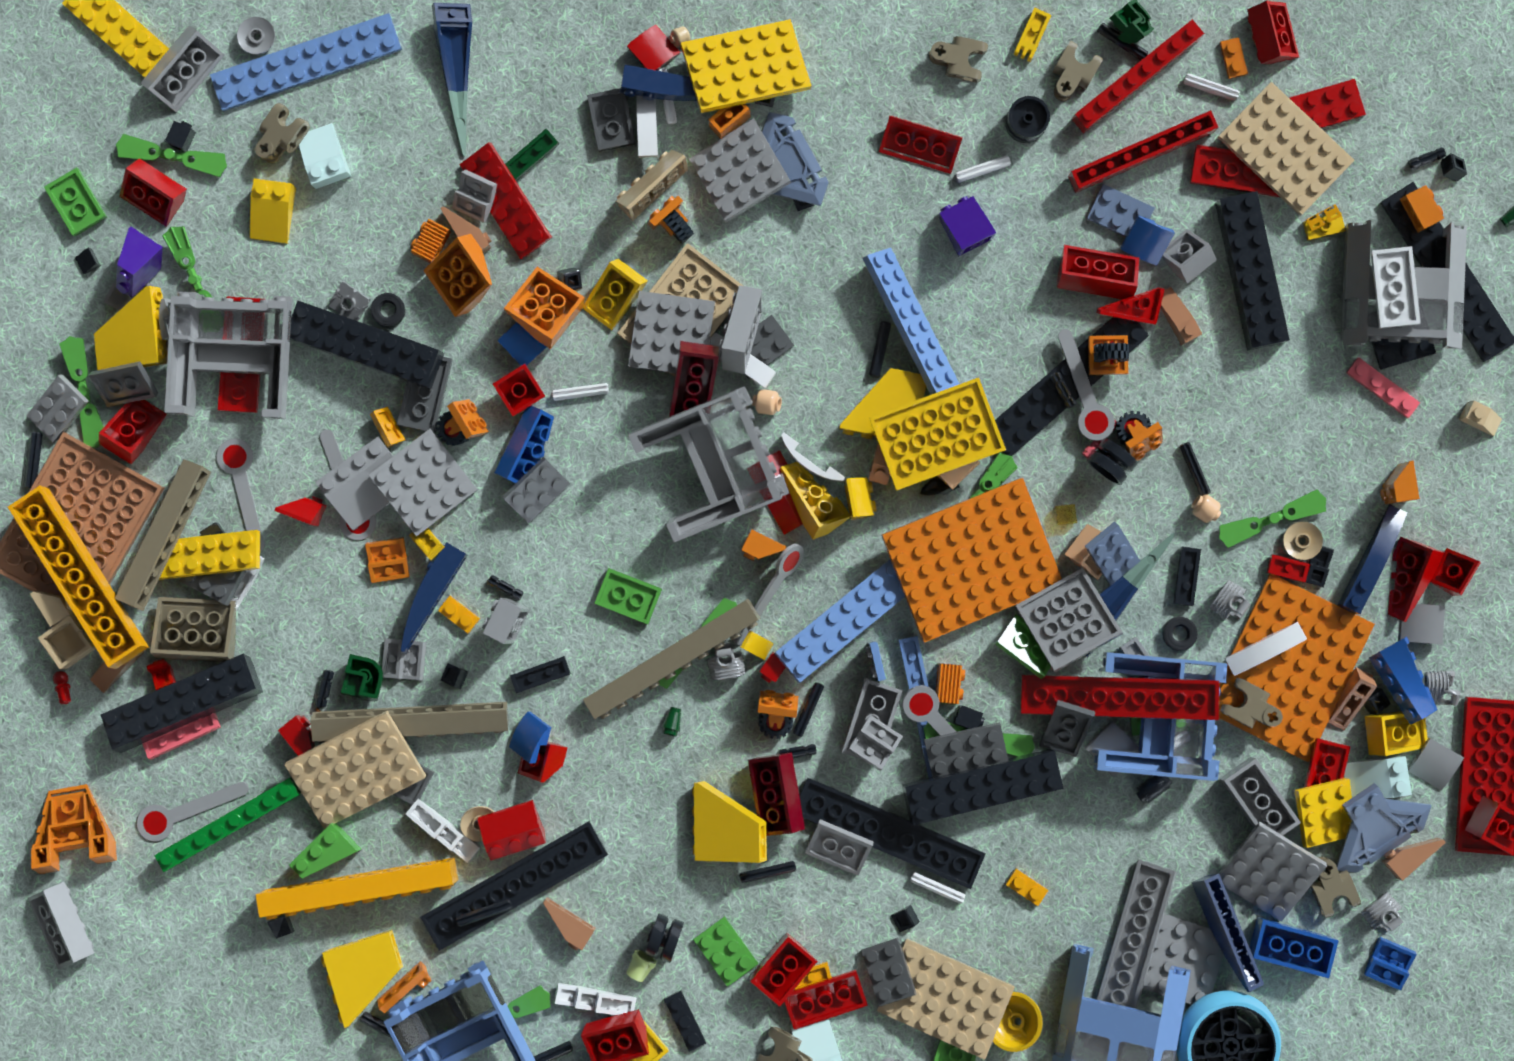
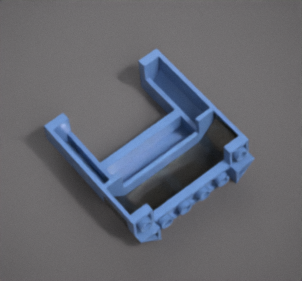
(456, 1021)

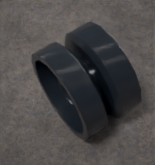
(1019, 127)
(1112, 461)
(665, 938)

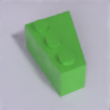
(324, 850)

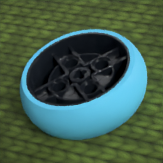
(1224, 1007)

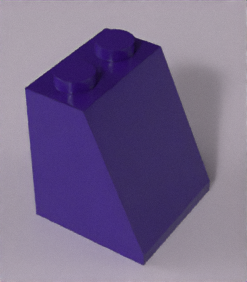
(966, 225)
(137, 262)

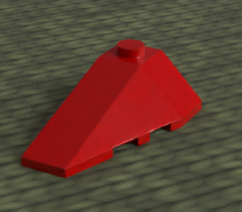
(1413, 573)

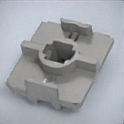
(358, 300)

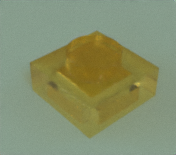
(1065, 514)

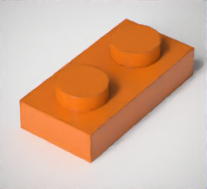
(1233, 58)

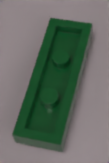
(531, 154)

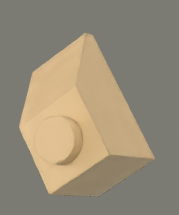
(1480, 417)
(52, 607)

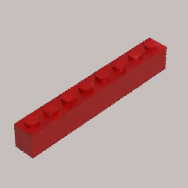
(1137, 76)
(1143, 151)

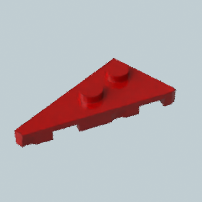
(1140, 307)

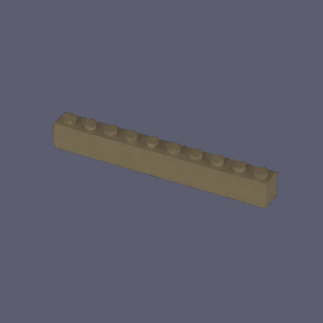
(672, 658)
(417, 720)

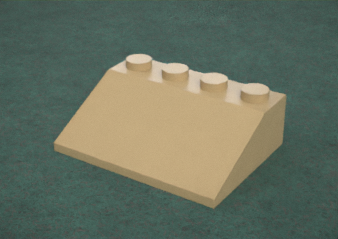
(652, 184)

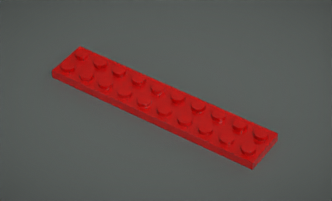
(1123, 696)

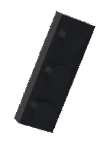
(1187, 576)
(540, 674)
(685, 1020)

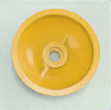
(1019, 1037)

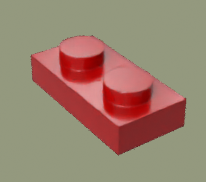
(1288, 568)

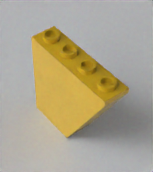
(133, 333)
(891, 391)
(725, 828)
(360, 972)

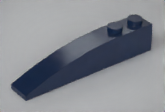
(656, 85)
(1372, 561)
(431, 590)
(1227, 929)

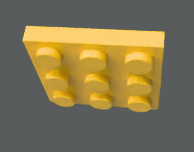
(1322, 812)

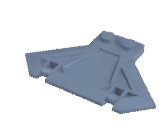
(795, 159)
(1377, 827)

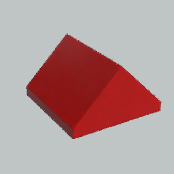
(519, 390)
(1454, 572)

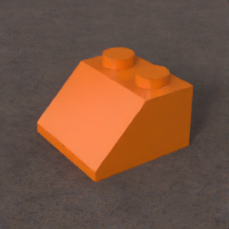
(1401, 484)
(760, 546)

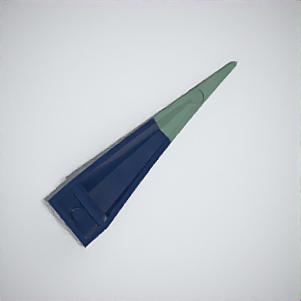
(453, 39)
(1122, 591)

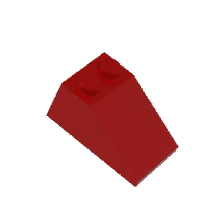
(131, 429)
(1493, 824)

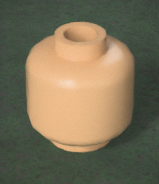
(767, 402)
(1206, 508)

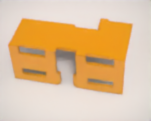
(1328, 214)

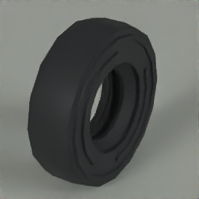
(376, 306)
(1168, 633)

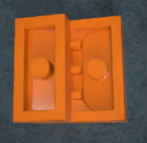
(380, 560)

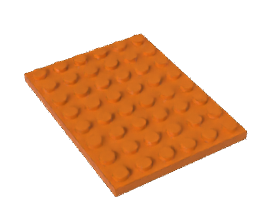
(972, 559)
(1305, 678)

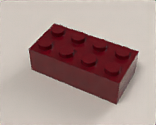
(693, 376)
(776, 793)

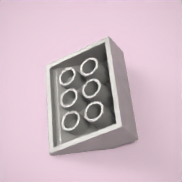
(351, 488)

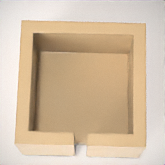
(67, 642)

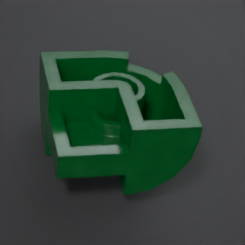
(1132, 22)
(362, 678)

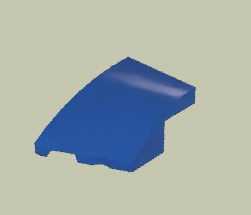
(521, 344)

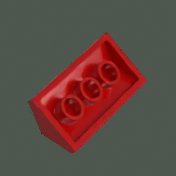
(920, 142)
(784, 509)
(1327, 762)
(825, 999)

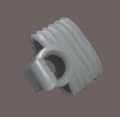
(1223, 602)
(726, 668)
(1438, 684)
(1376, 911)

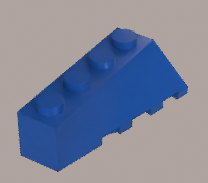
(526, 444)
(1404, 681)

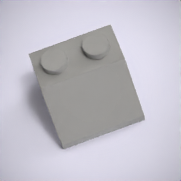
(1188, 255)

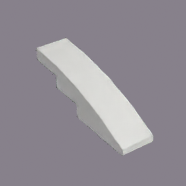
(647, 127)
(1266, 648)
(442, 830)
(593, 999)

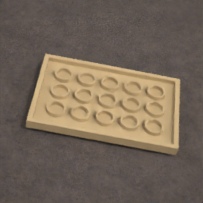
(1286, 148)
(697, 278)
(355, 769)
(951, 1000)

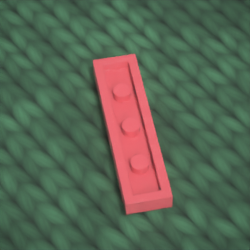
(1383, 387)
(181, 736)

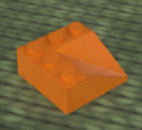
(460, 275)
(544, 307)

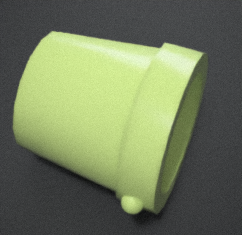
(640, 966)

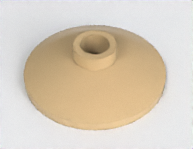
(1307, 531)
(470, 826)

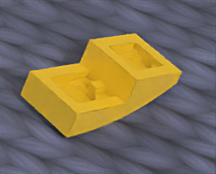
(757, 645)

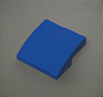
(1147, 240)
(529, 736)
(1390, 963)

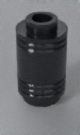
(1153, 788)

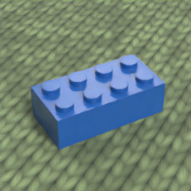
(1293, 947)

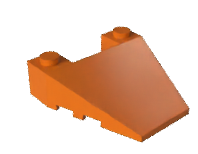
(71, 824)

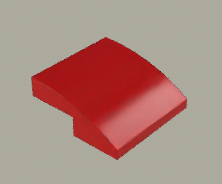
(653, 48)

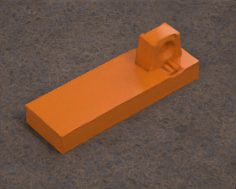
(416, 976)

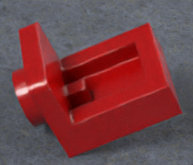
(161, 673)

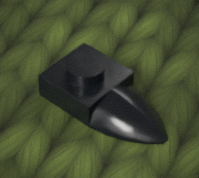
(936, 486)

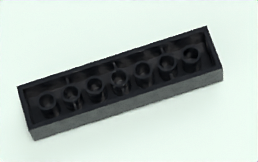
(1252, 271)
(365, 344)
(181, 703)
(982, 787)

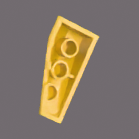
(816, 507)

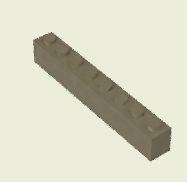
(163, 535)

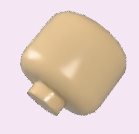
(679, 35)

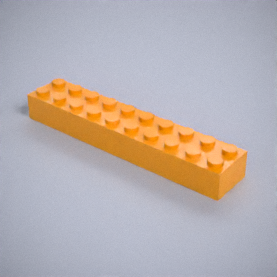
(78, 577)
(357, 887)

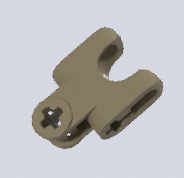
(956, 56)
(1073, 72)
(278, 136)
(1253, 707)
(1331, 885)
(785, 1047)

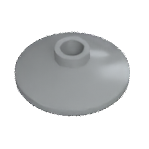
(249, 29)

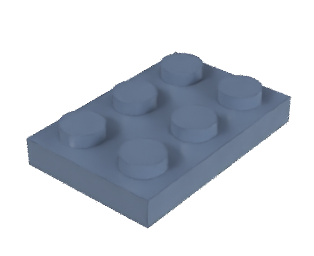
(1117, 210)
(1112, 553)

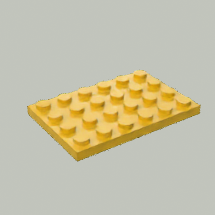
(745, 66)
(937, 433)

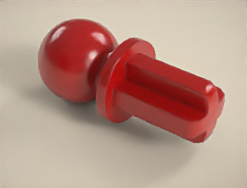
(60, 679)

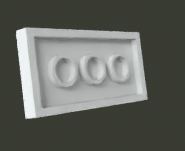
(1395, 287)

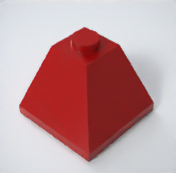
(304, 510)
(548, 762)

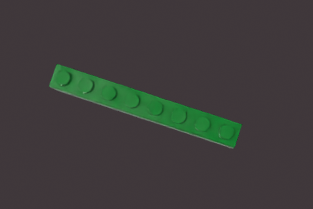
(227, 824)

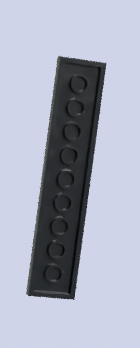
(1480, 318)
(1043, 401)
(892, 833)
(517, 882)

